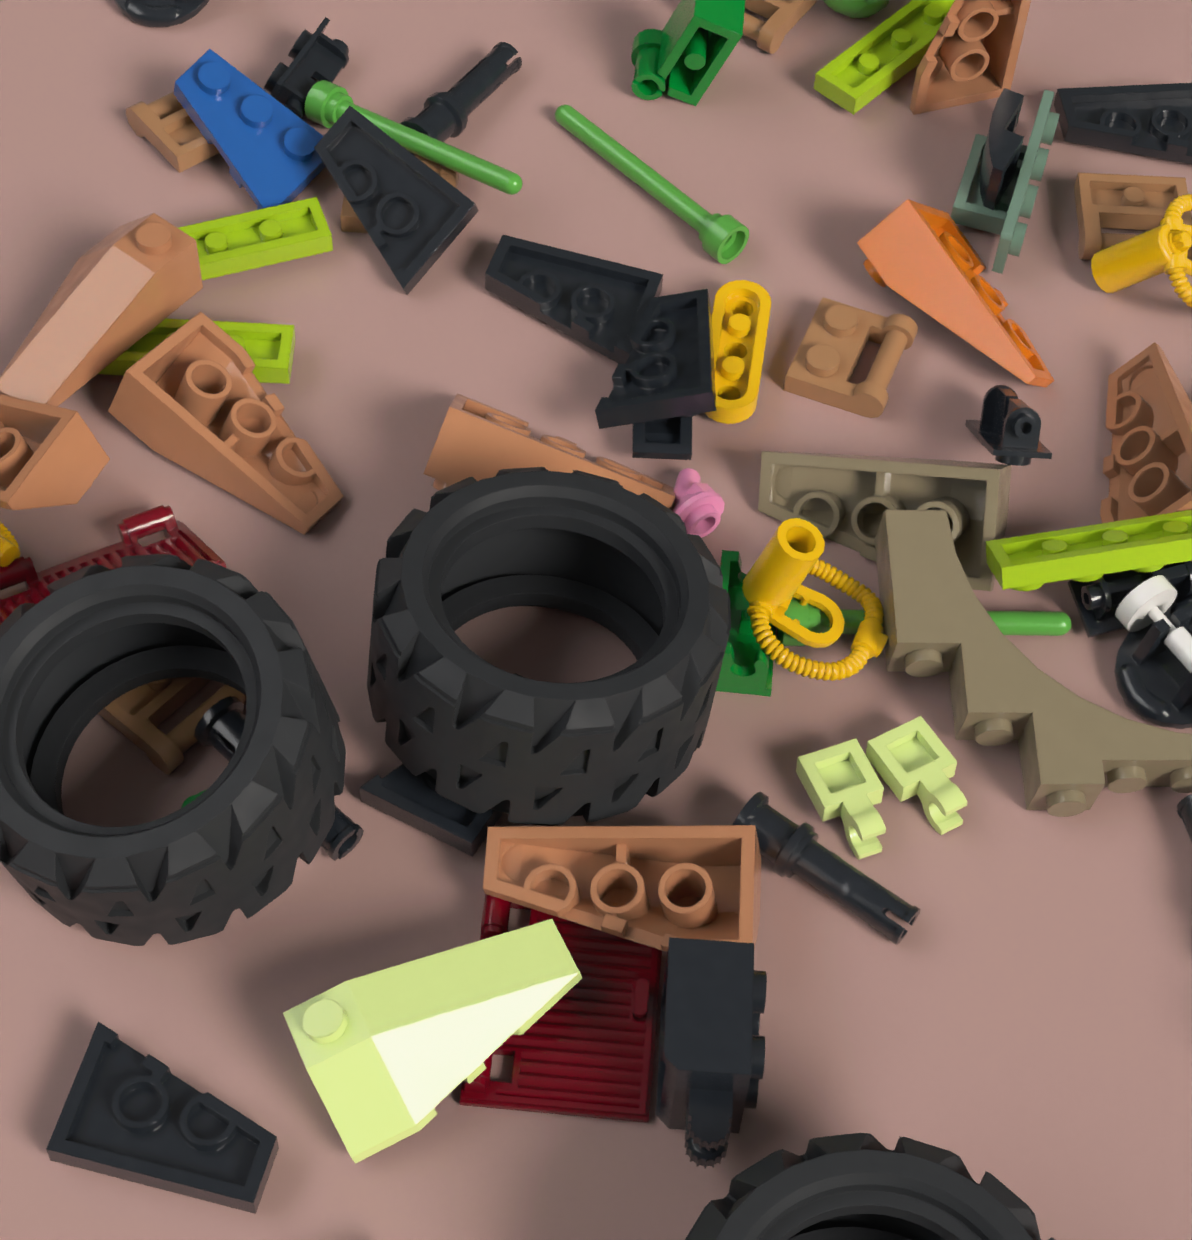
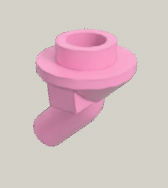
(697, 503)

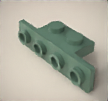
(1018, 197)

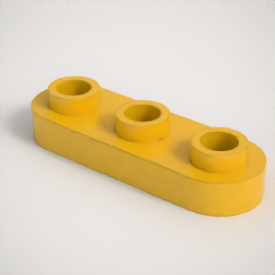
(739, 343)

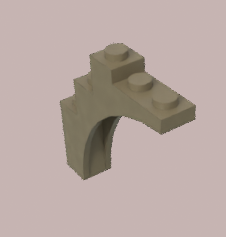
(996, 692)

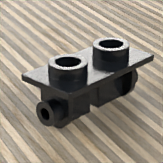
(314, 57)
(1009, 428)
(1100, 598)

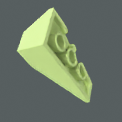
(411, 1033)

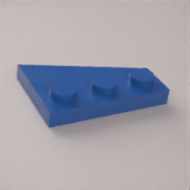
(256, 134)

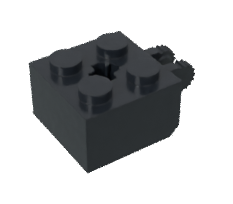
(709, 1042)

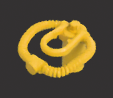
(1150, 255)
(778, 578)

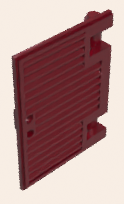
(178, 542)
(587, 1048)

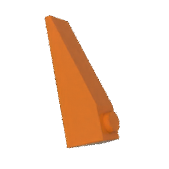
(938, 271)

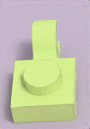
(919, 764)
(846, 786)

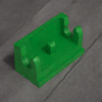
(744, 664)

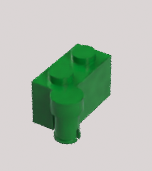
(688, 47)

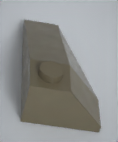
(851, 492)

